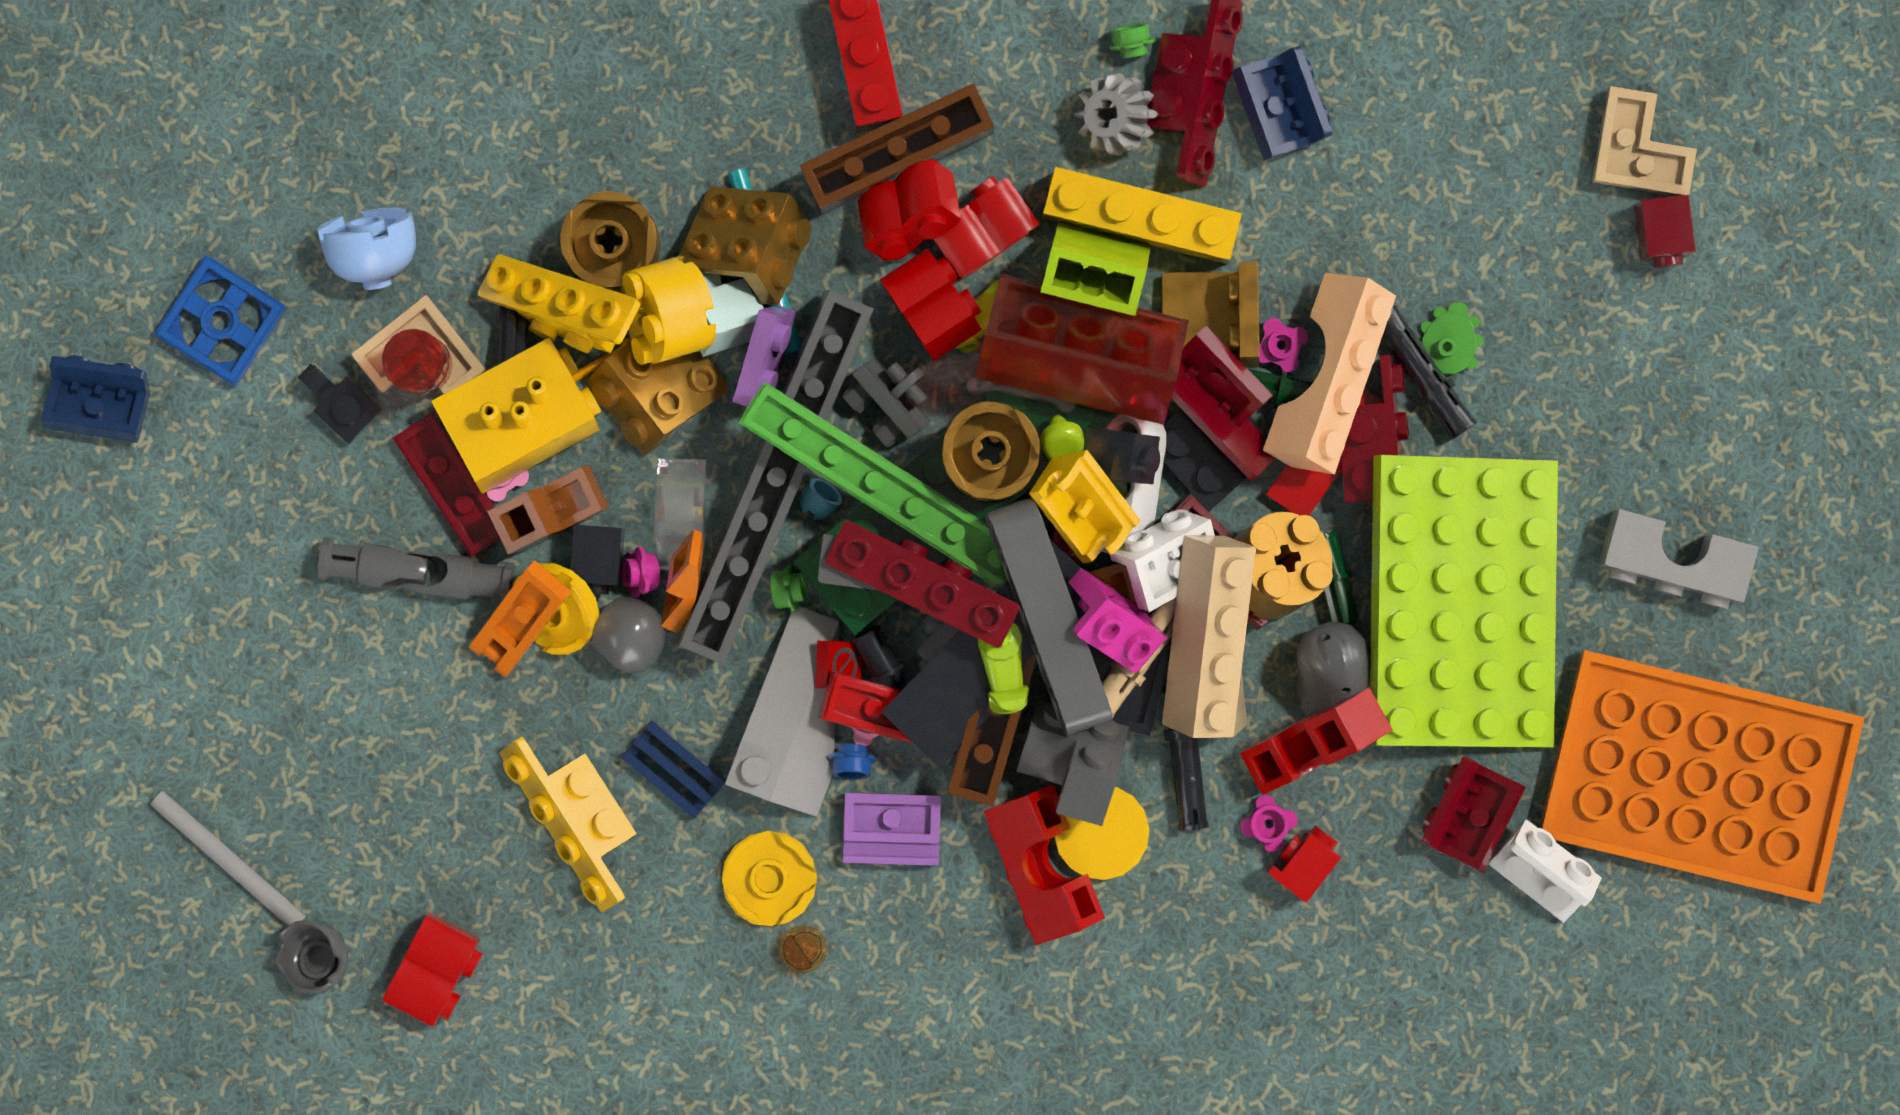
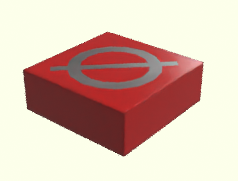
(836, 657)

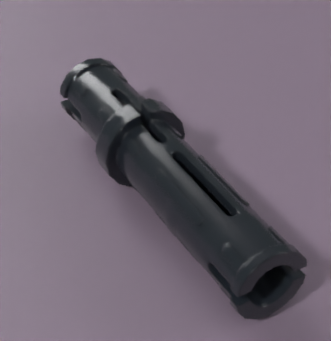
(1429, 380)
(1187, 780)

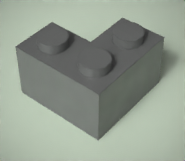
(1082, 763)

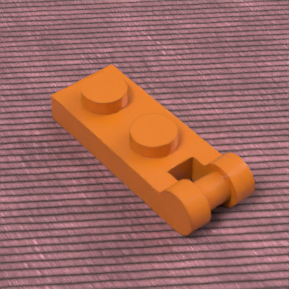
(520, 618)

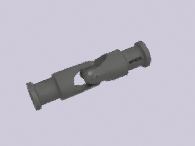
(387, 567)

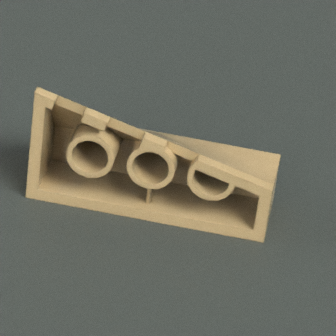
(1209, 638)

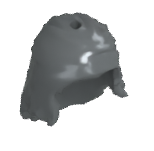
(1331, 667)

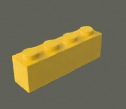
(1142, 215)

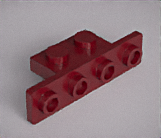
(1192, 86)
(1220, 398)
(1374, 431)
(913, 579)

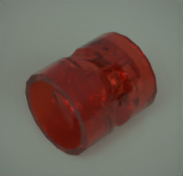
(417, 362)

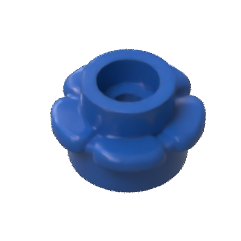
(852, 762)

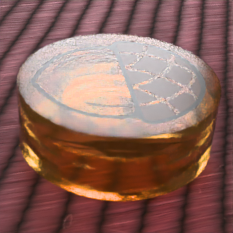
(803, 949)

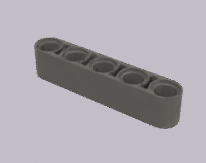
(1048, 616)

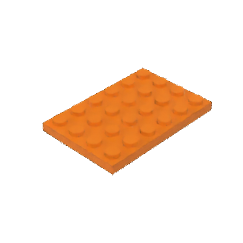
(1701, 776)

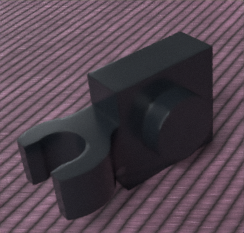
(344, 406)

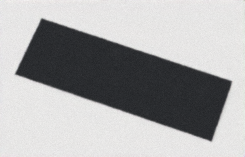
(955, 685)

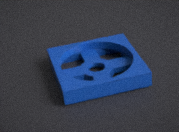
(171, 331)

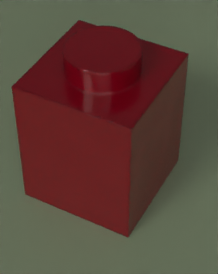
(1665, 230)

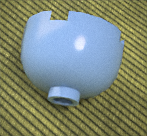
(369, 246)

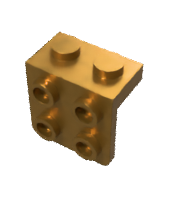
(749, 237)
(657, 397)

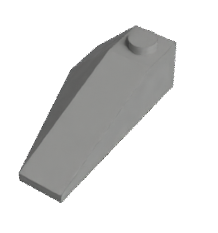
(785, 741)

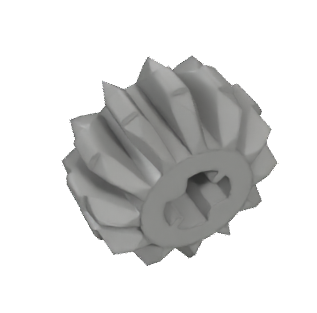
(1131, 103)

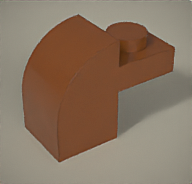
(548, 510)

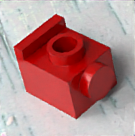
(1306, 863)

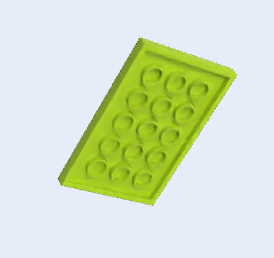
(1464, 600)

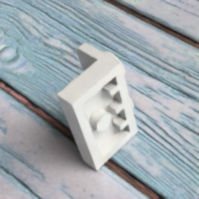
(1156, 554)
(1545, 870)

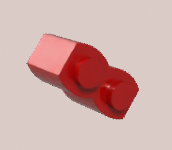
(908, 210)
(987, 227)
(932, 304)
(432, 970)

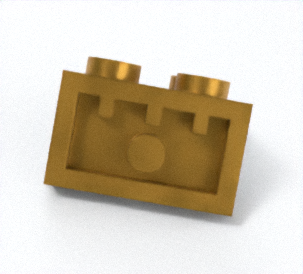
(1222, 303)

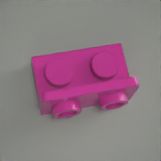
(1114, 623)

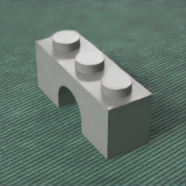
(1636, 550)

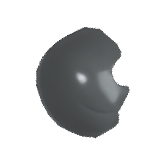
(629, 634)
(312, 956)

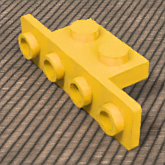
(560, 304)
(577, 814)

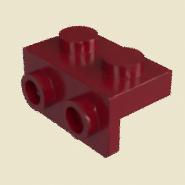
(1471, 813)

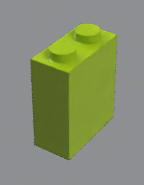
(1096, 268)

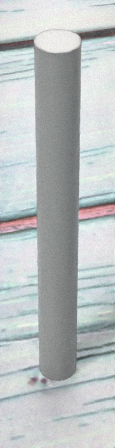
(226, 859)

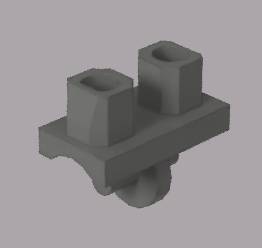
(895, 394)

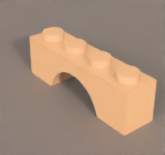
(1315, 425)

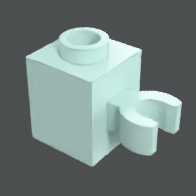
(733, 312)

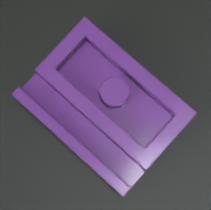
(765, 351)
(891, 828)

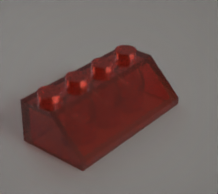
(1082, 351)

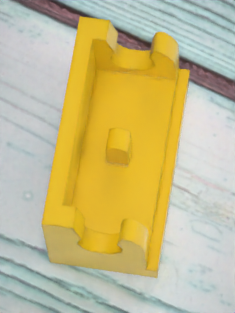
(1084, 505)

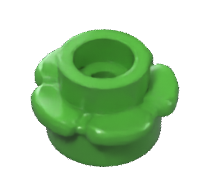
(1131, 40)
(788, 588)

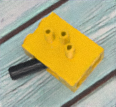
(517, 409)

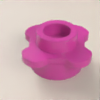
(1293, 338)
(640, 572)
(1272, 836)

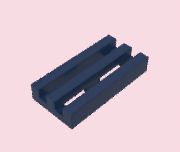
(642, 743)

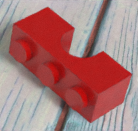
(866, 63)
(1316, 740)
(1049, 902)

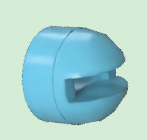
(820, 499)

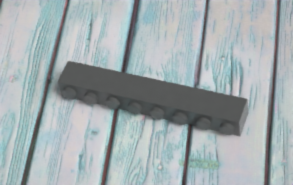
(771, 482)

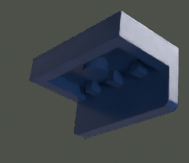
(1282, 103)
(96, 398)

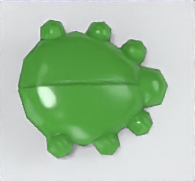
(1452, 338)

